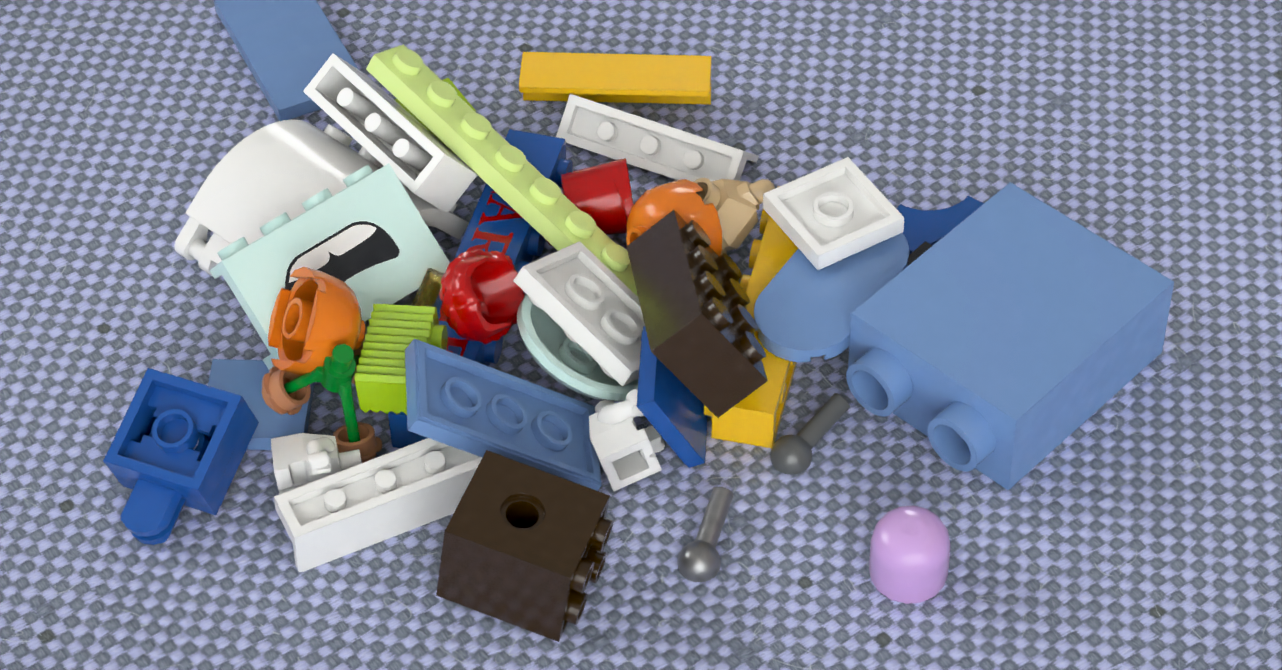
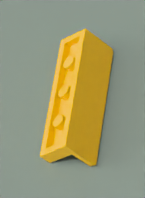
(616, 77)

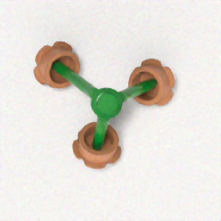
(289, 391)

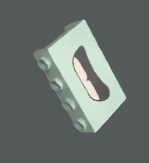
(360, 235)

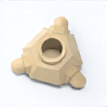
(736, 206)

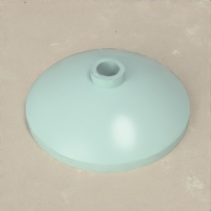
(564, 358)

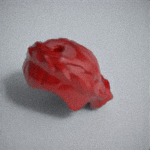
(481, 295)

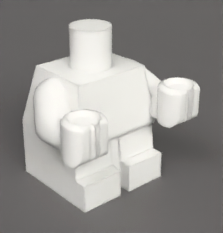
(622, 448)
(307, 458)

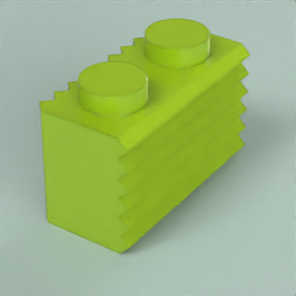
(381, 367)

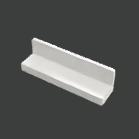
(648, 143)
(374, 501)

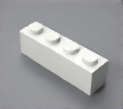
(390, 133)

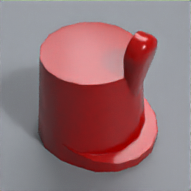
(602, 193)

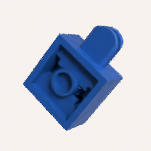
(157, 454)

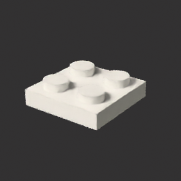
(833, 213)

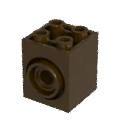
(524, 546)

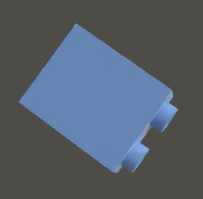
(1007, 335)

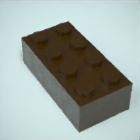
(697, 313)

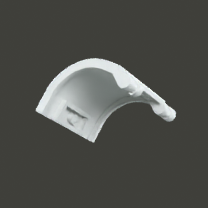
(274, 175)

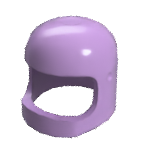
(909, 554)

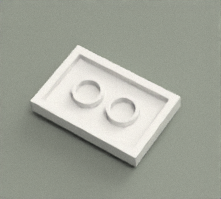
(589, 307)

